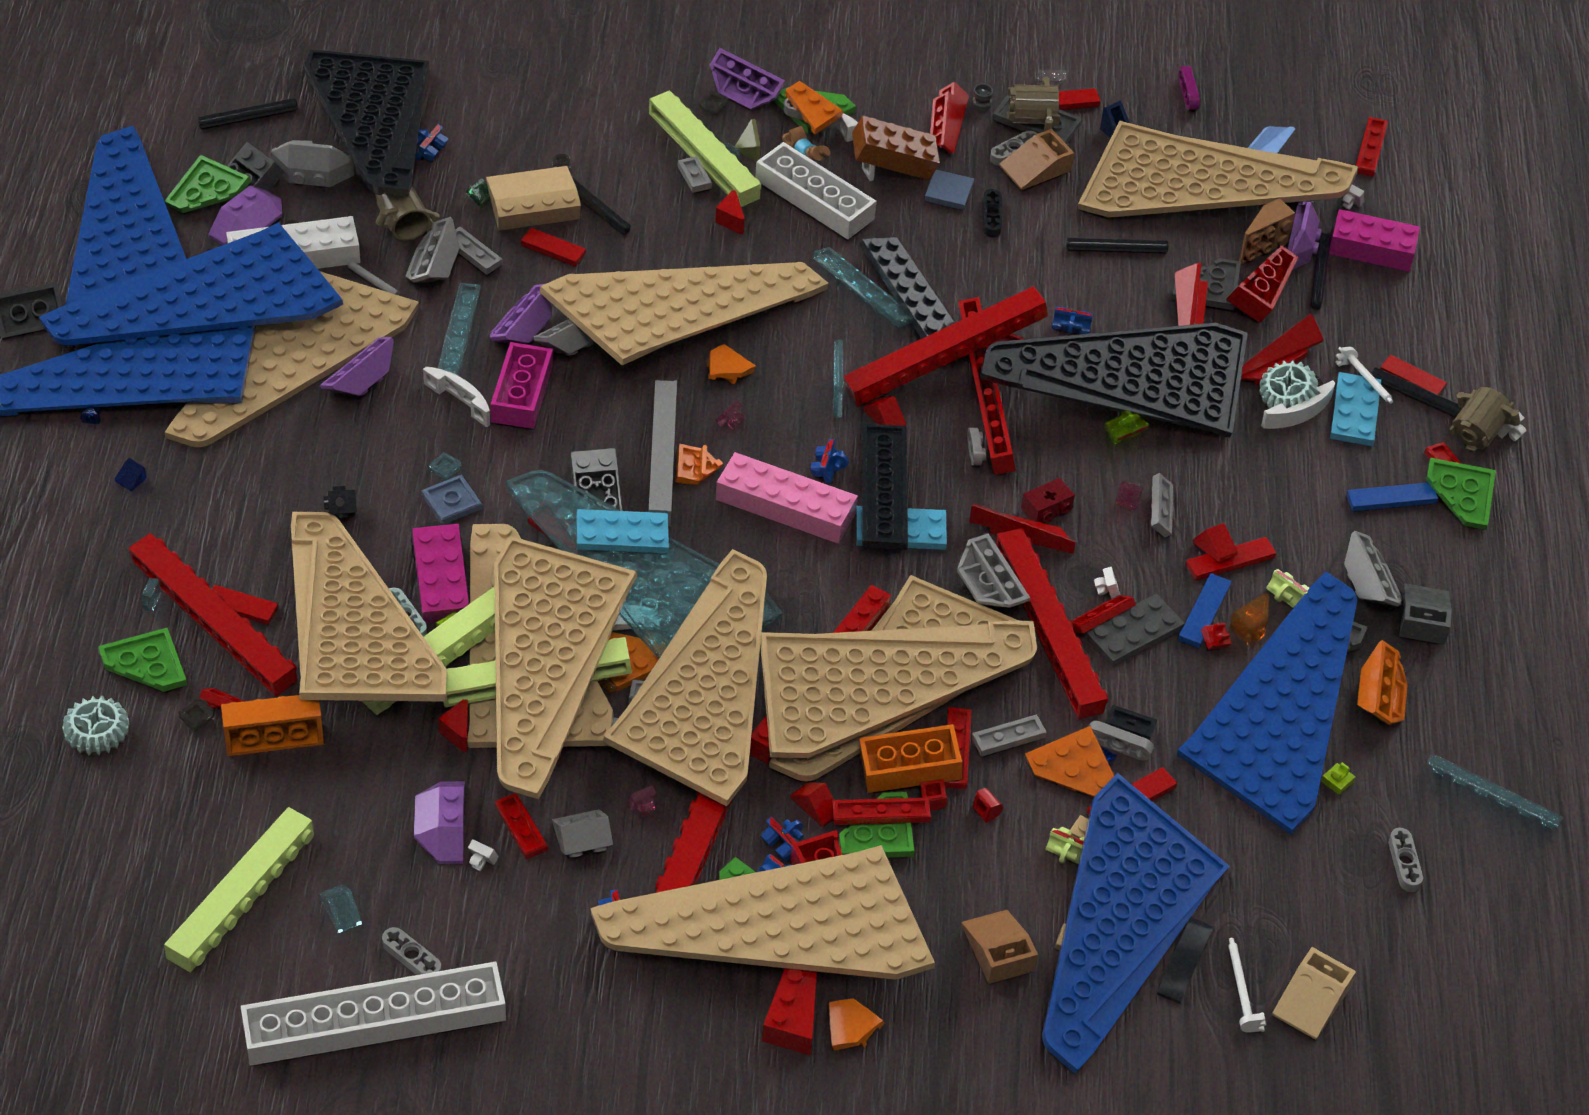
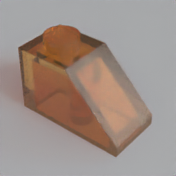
(1251, 620)

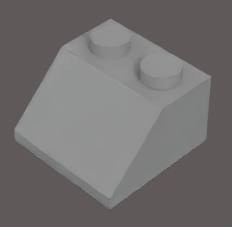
(583, 832)

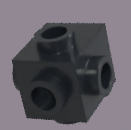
(349, 498)

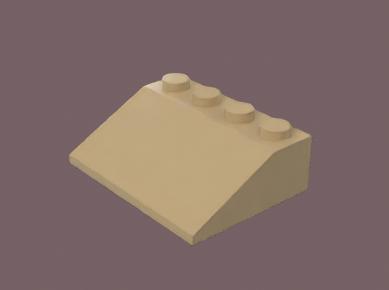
(533, 198)

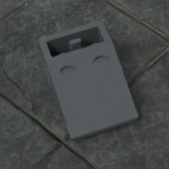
(260, 168)
(597, 474)
(1425, 614)

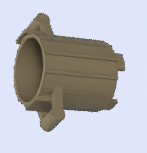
(1034, 104)
(405, 215)
(1482, 417)

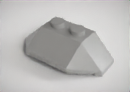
(313, 164)
(435, 253)
(564, 338)
(1370, 572)
(989, 574)

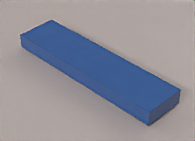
(1391, 496)
(1204, 609)

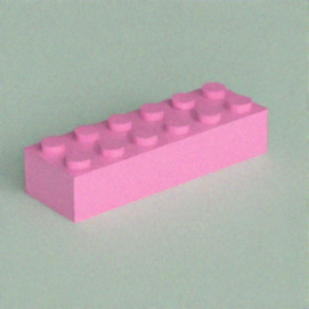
(786, 497)

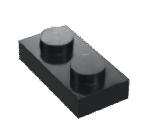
(1131, 722)

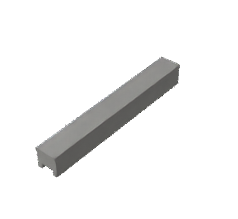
(663, 448)

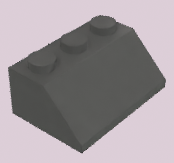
(23, 307)

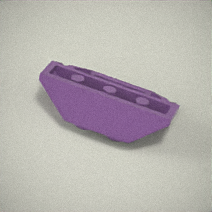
(744, 81)
(247, 210)
(1304, 233)
(523, 319)
(362, 370)
(441, 821)

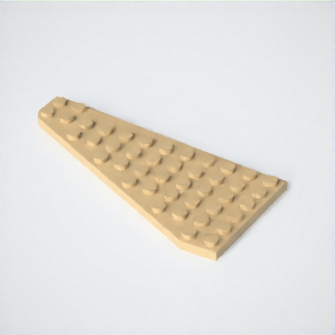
(1173, 173)
(653, 308)
(295, 356)
(351, 626)
(548, 640)
(854, 682)
(700, 696)
(805, 916)

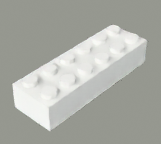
(815, 190)
(323, 241)

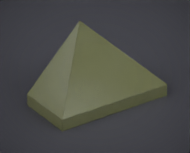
(749, 141)

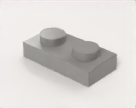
(694, 174)

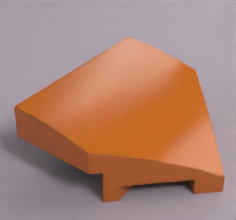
(728, 364)
(695, 464)
(851, 1023)

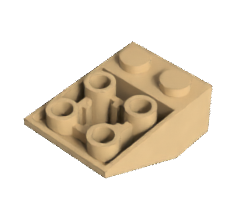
(1314, 993)

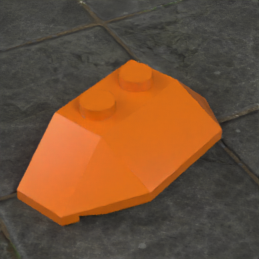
(1383, 685)

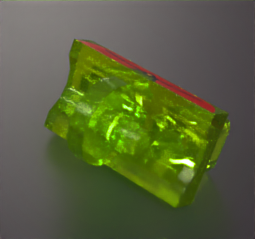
(1125, 426)

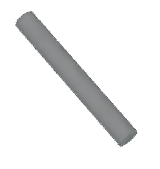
(372, 278)

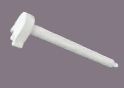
(1349, 356)
(1250, 1021)

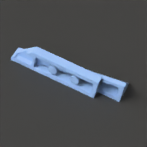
(1272, 139)

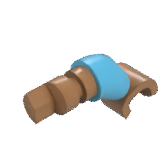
(798, 140)

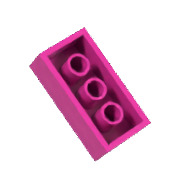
(1374, 240)
(521, 385)
(440, 571)

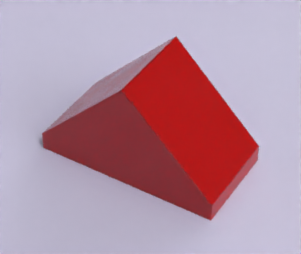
(730, 213)
(885, 411)
(1216, 542)
(454, 725)
(815, 801)

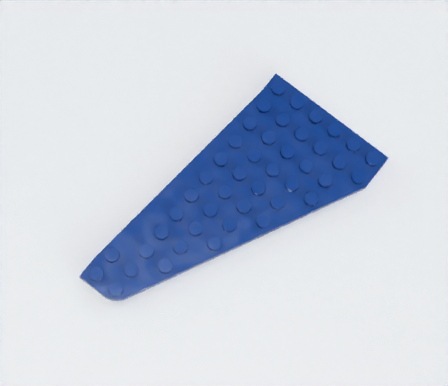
(123, 220)
(231, 286)
(1128, 904)

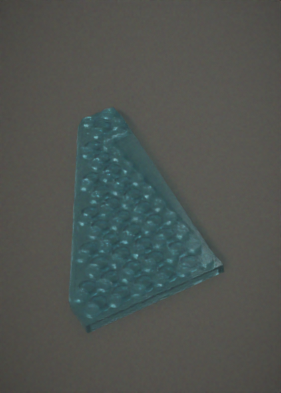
(665, 582)

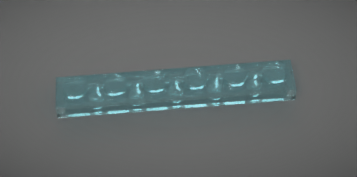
(861, 286)
(459, 328)
(1485, 787)

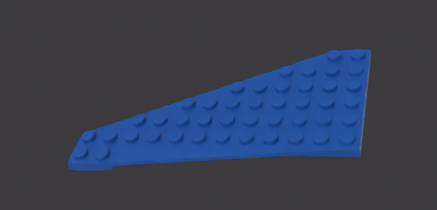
(135, 372)
(1276, 719)

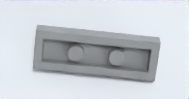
(477, 252)
(1162, 505)
(1008, 735)

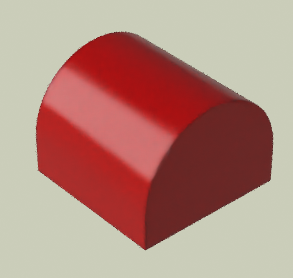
(936, 793)
(987, 805)

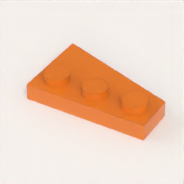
(814, 107)

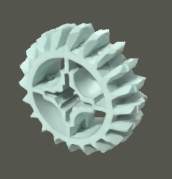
(1277, 380)
(95, 725)

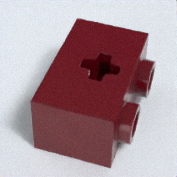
(1048, 501)

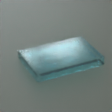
(838, 378)

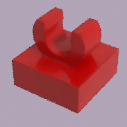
(1216, 636)

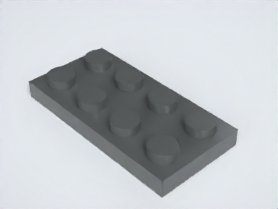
(1065, 130)
(1134, 630)

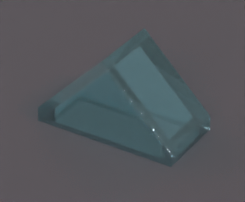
(341, 907)

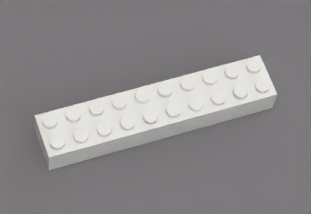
(373, 1013)

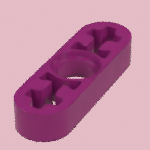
(1189, 88)

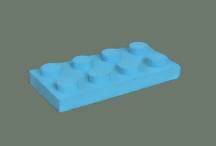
(1354, 410)
(925, 528)
(622, 531)

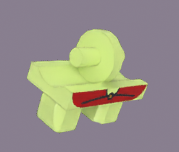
(1285, 588)
(1065, 845)

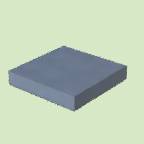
(949, 189)
(451, 499)

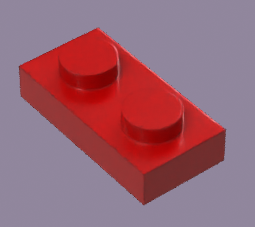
(216, 697)

